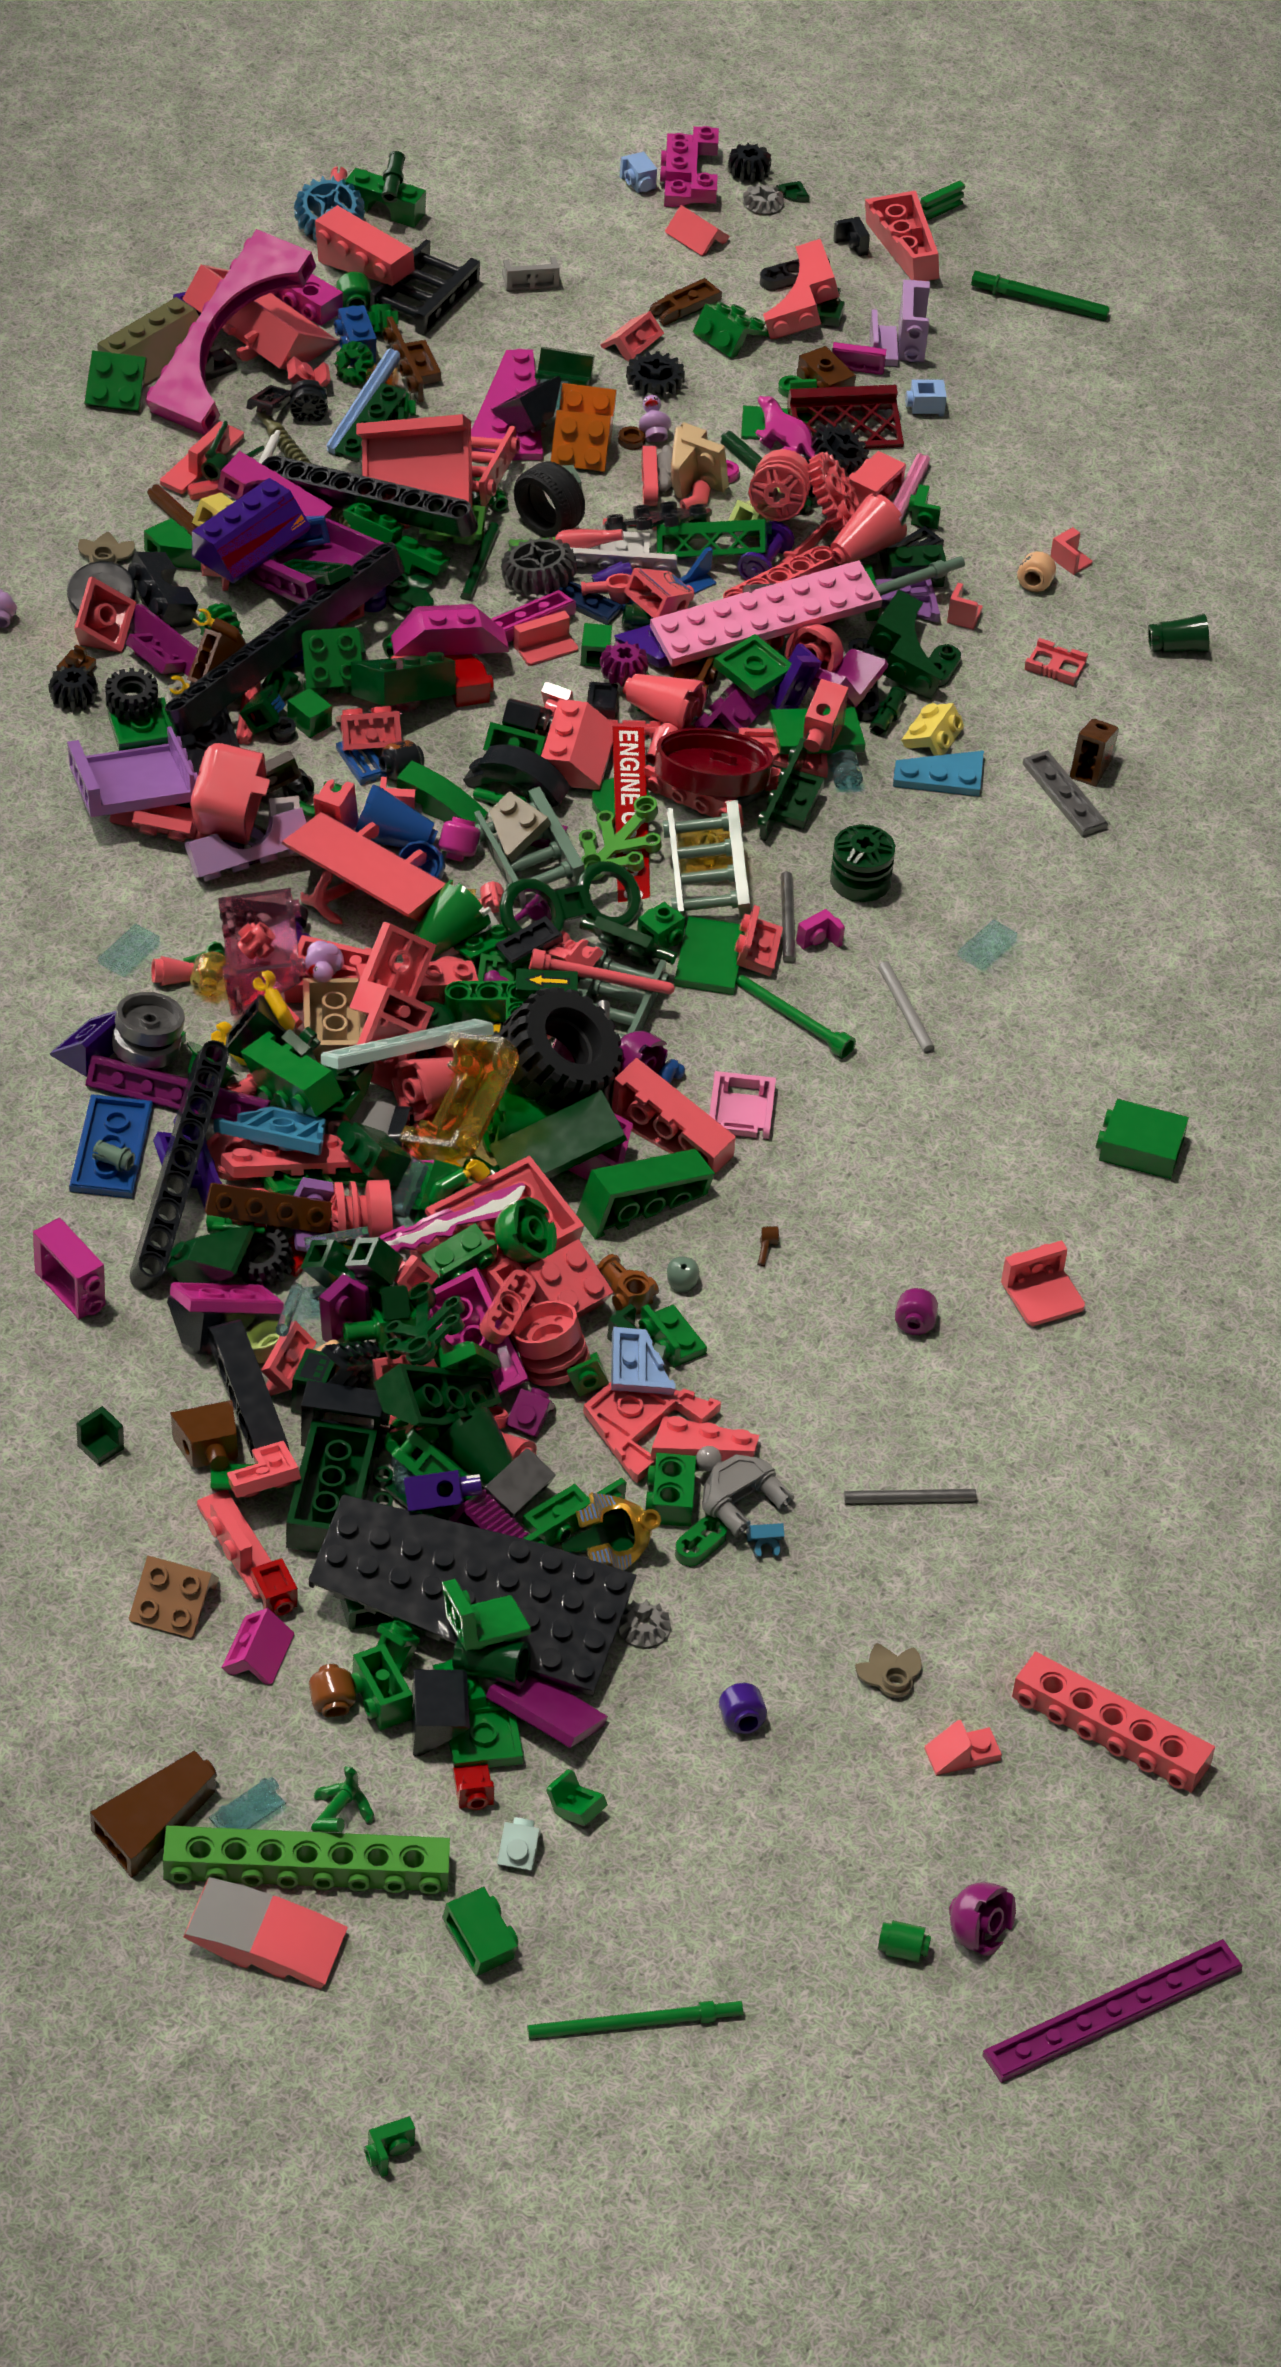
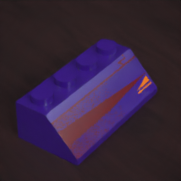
(249, 531)

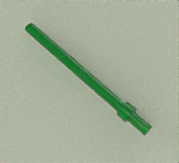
(705, 2012)

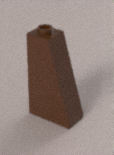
(136, 1820)

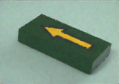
(531, 980)

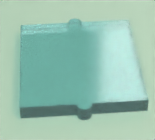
(405, 1193)

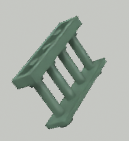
(560, 847)
(731, 847)
(592, 987)

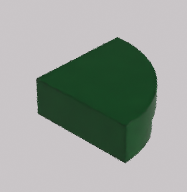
(794, 190)

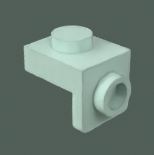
(519, 1844)

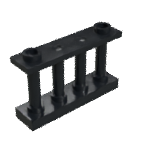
(438, 303)

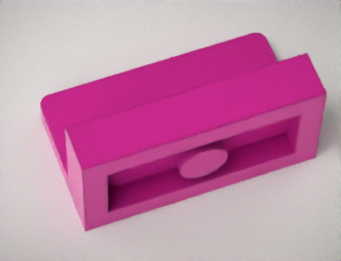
(259, 1646)

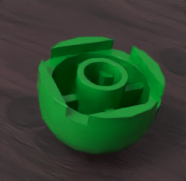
(525, 1232)

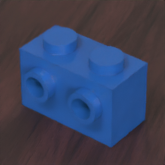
(355, 325)

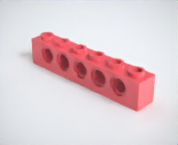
(1113, 1722)

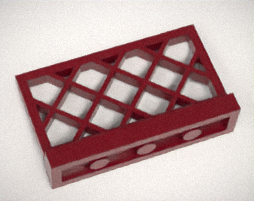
(848, 399)

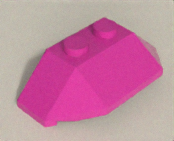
(448, 630)

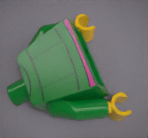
(444, 1180)

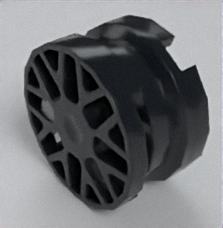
(308, 399)

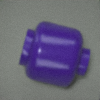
(742, 1708)

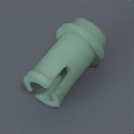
(113, 1155)

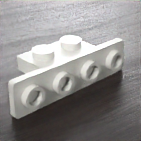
(631, 549)

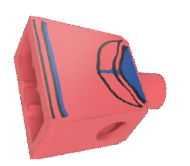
(658, 591)
(821, 729)

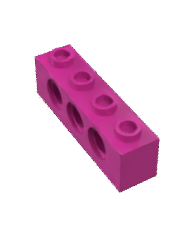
(315, 301)

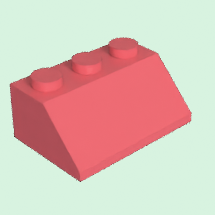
(579, 743)

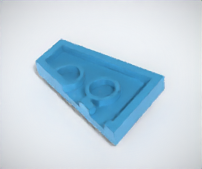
(941, 773)

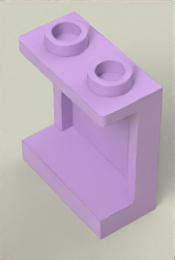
(912, 321)

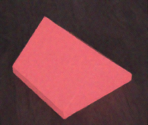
(103, 617)

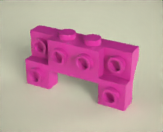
(679, 167)

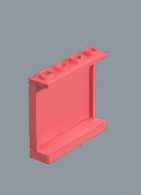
(420, 454)

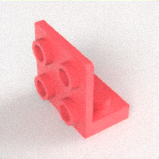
(369, 729)

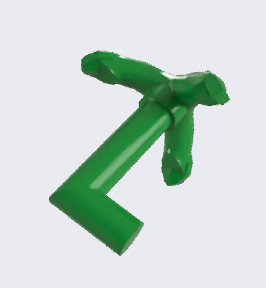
(344, 1794)

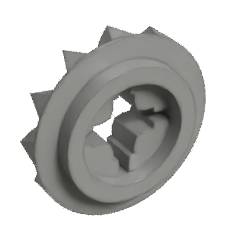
(755, 202)
(645, 1634)

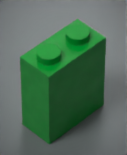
(1142, 1138)

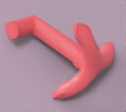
(322, 897)

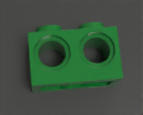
(673, 1488)

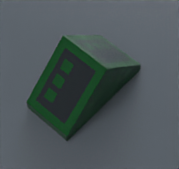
(312, 1367)

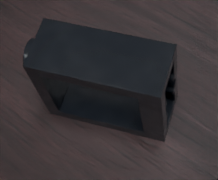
(344, 1401)

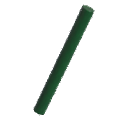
(480, 561)

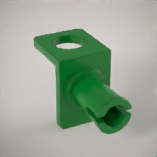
(372, 1329)

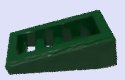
(391, 1301)

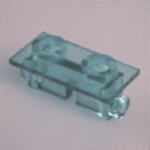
(250, 1806)

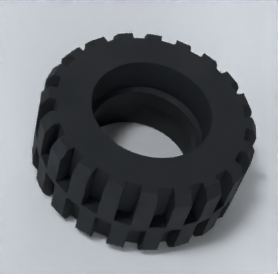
(584, 1033)

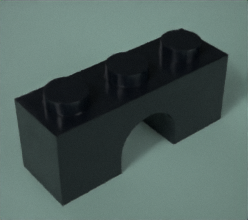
(153, 580)

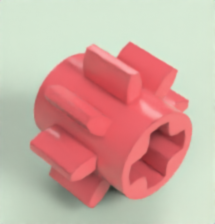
(256, 940)

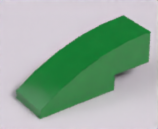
(438, 794)

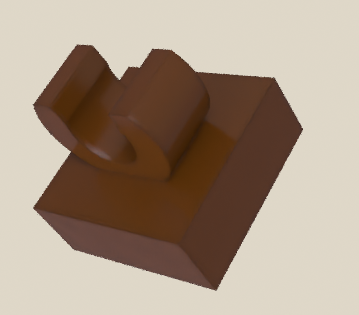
(78, 658)

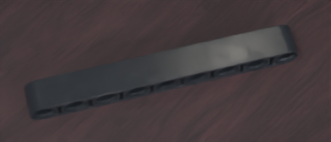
(402, 502)
(173, 1175)

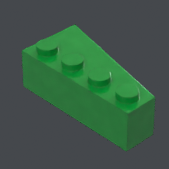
(642, 1188)

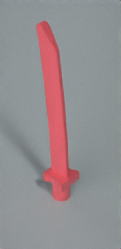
(810, 542)

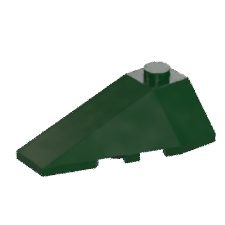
(434, 1394)

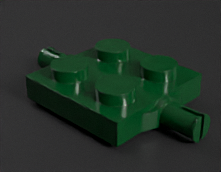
(628, 942)

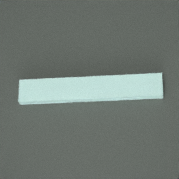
(401, 1044)

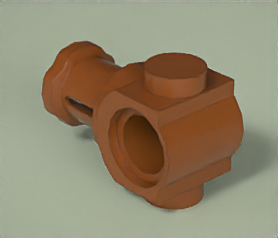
(627, 1285)

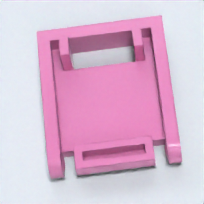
(743, 1112)

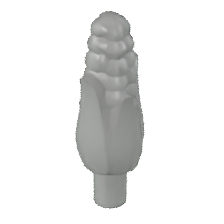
(664, 468)

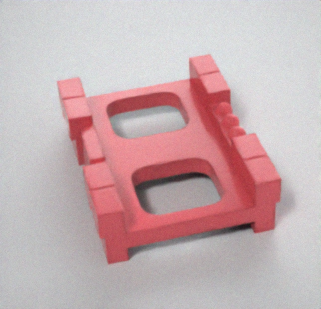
(1059, 656)

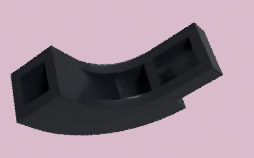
(519, 768)

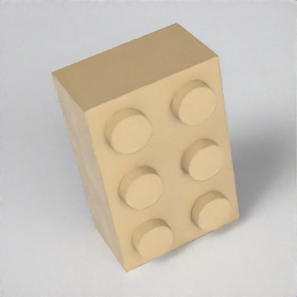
(329, 1014)

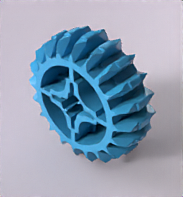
(322, 197)

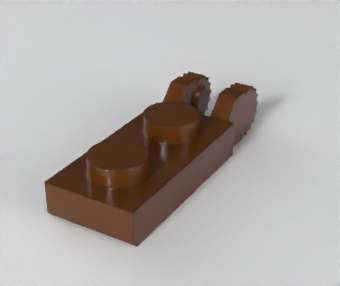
(685, 301)

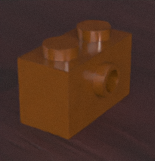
(826, 368)

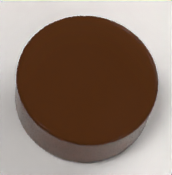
(631, 438)

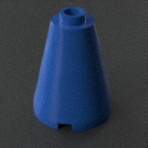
(396, 820)

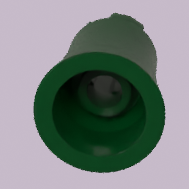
(1180, 635)
(497, 1662)

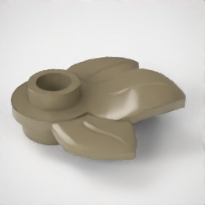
(106, 549)
(888, 1667)

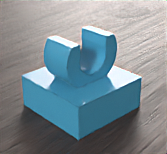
(765, 1534)

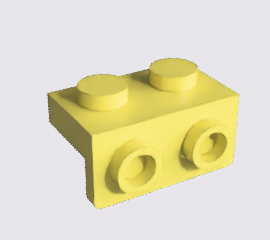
(934, 728)

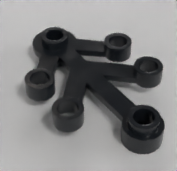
(669, 515)

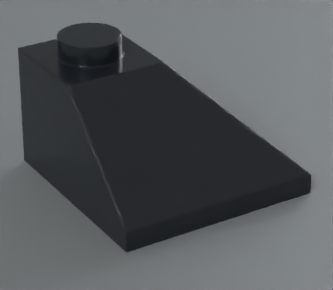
(531, 406)
(193, 1325)

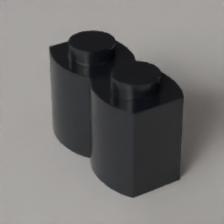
(527, 717)

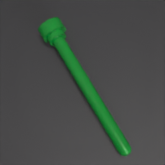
(840, 1043)

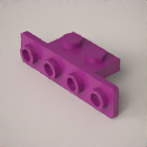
(159, 643)
(735, 710)

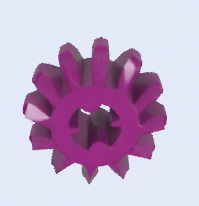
(622, 662)

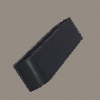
(245, 1385)

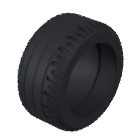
(562, 490)

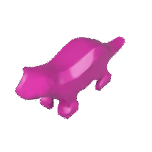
(783, 428)

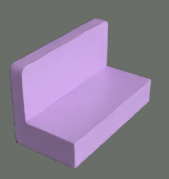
(885, 338)

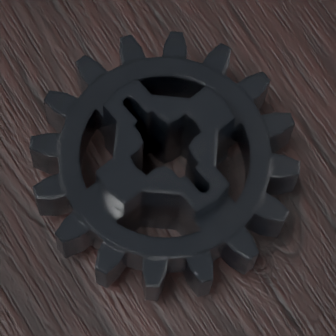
(655, 374)
(842, 445)

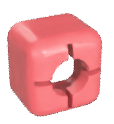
(229, 792)

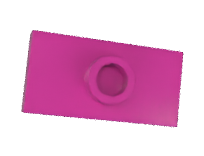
(861, 358)

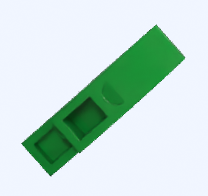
(386, 529)

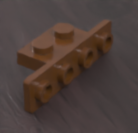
(415, 360)
(268, 1208)

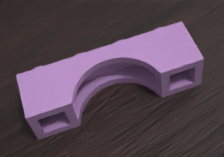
(212, 854)

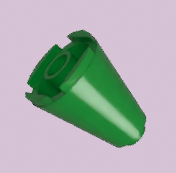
(451, 918)
(513, 1115)

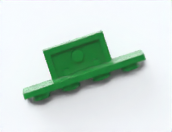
(557, 1518)

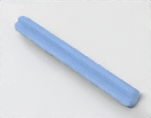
(379, 376)

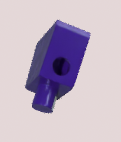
(425, 1494)

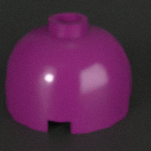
(645, 1047)
(982, 1910)

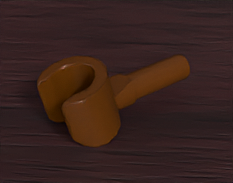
(768, 1237)

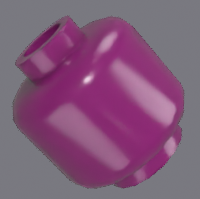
(917, 1308)

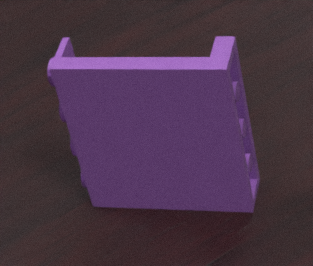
(133, 777)

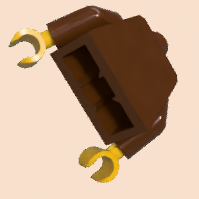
(214, 648)

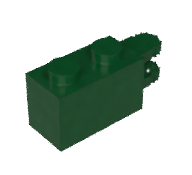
(374, 1152)

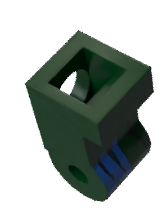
(265, 707)

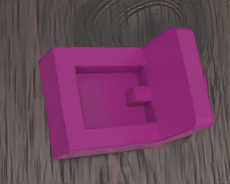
(530, 1411)

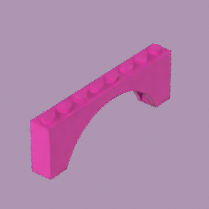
(260, 269)

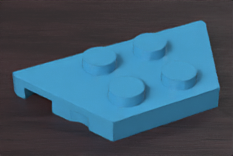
(277, 1127)

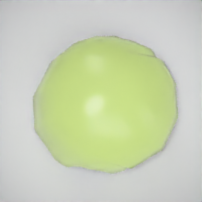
(263, 1339)

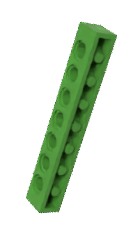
(293, 1848)

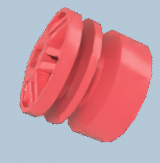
(788, 473)
(365, 1210)
(550, 1342)

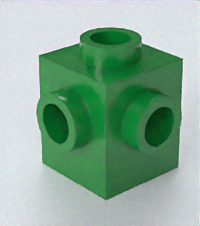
(662, 924)

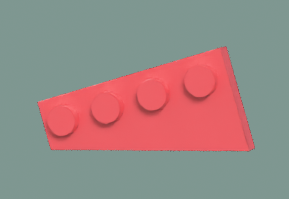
(269, 1158)

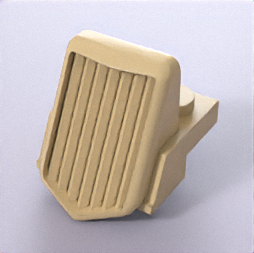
(696, 460)

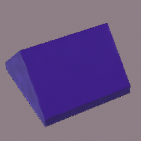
(90, 1039)

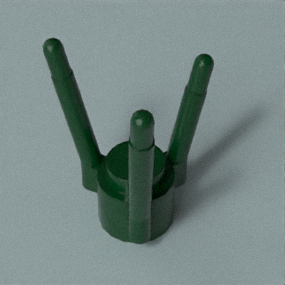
(215, 462)

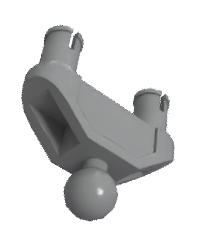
(735, 1480)

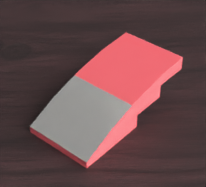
(265, 1932)

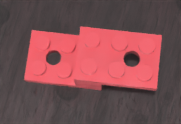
(390, 994)

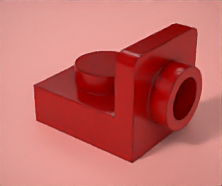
(275, 1586)
(473, 1786)

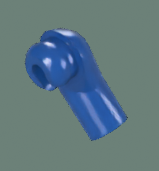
(671, 1070)

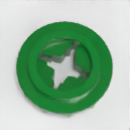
(354, 350)

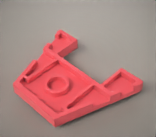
(628, 1416)

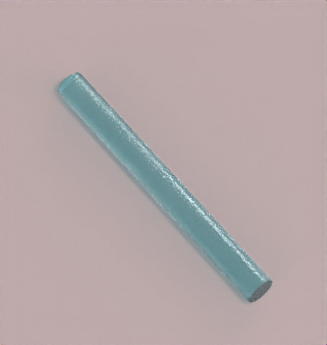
(289, 1309)

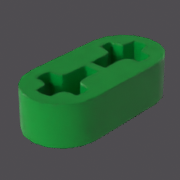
(705, 1544)

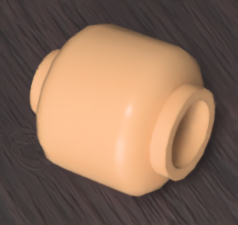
(1036, 571)

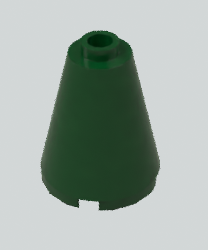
(477, 1445)

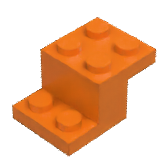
(583, 426)

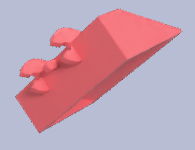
(264, 324)
(367, 864)

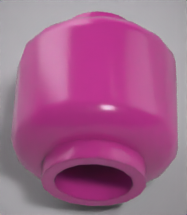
(459, 838)

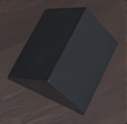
(438, 1708)

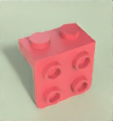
(1040, 1284)

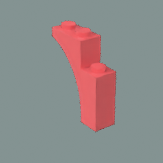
(813, 286)

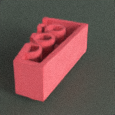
(904, 233)

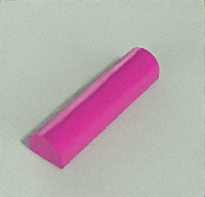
(533, 610)

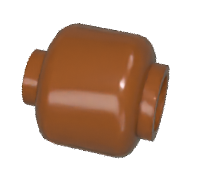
(332, 1691)

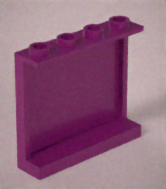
(345, 547)

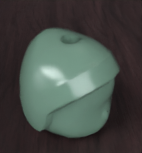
(682, 1273)

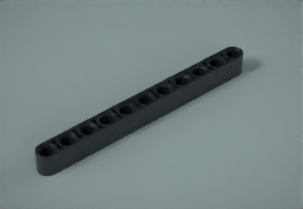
(283, 640)

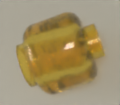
(208, 974)

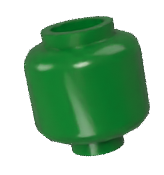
(355, 289)

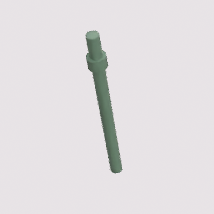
(935, 570)

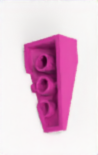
(477, 1299)

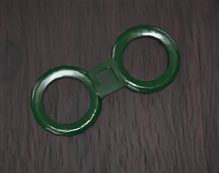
(572, 901)

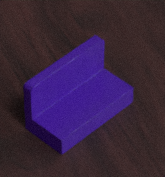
(797, 679)

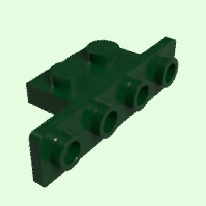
(379, 408)
(794, 796)

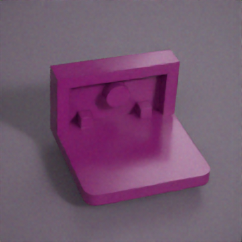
(856, 671)

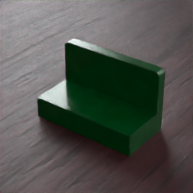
(569, 365)

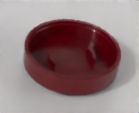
(713, 762)

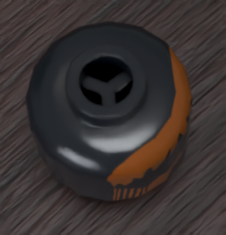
(397, 756)

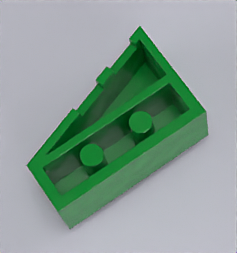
(289, 1079)

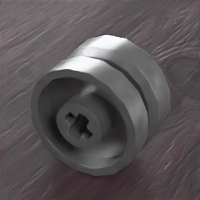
(148, 1030)

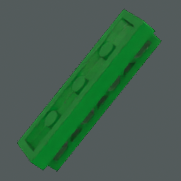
(715, 530)

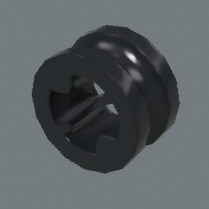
(283, 736)

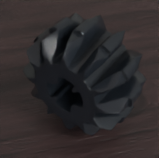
(749, 162)
(73, 687)

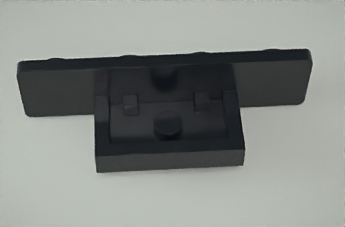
(354, 1362)

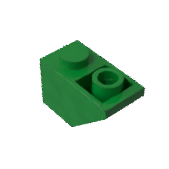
(173, 540)

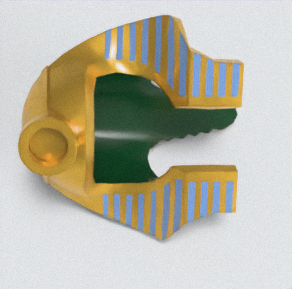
(618, 1530)

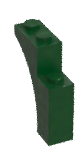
(897, 637)

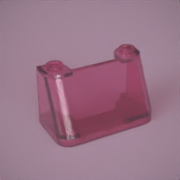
(279, 913)

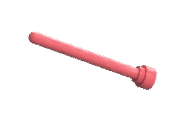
(543, 961)

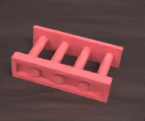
(498, 462)

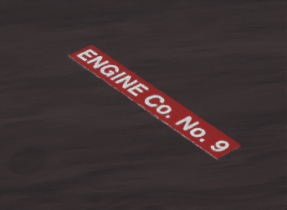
(628, 786)

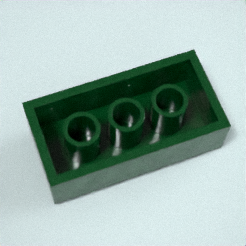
(334, 1464)

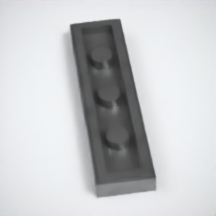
(1065, 793)

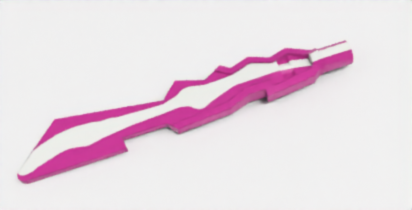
(445, 1222)

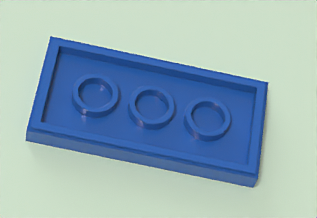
(118, 1123)

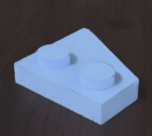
(637, 1364)

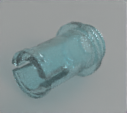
(400, 1472)

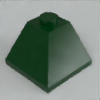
(210, 1256)

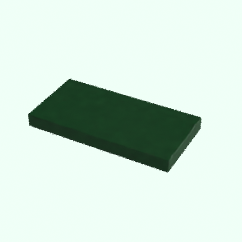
(563, 1137)

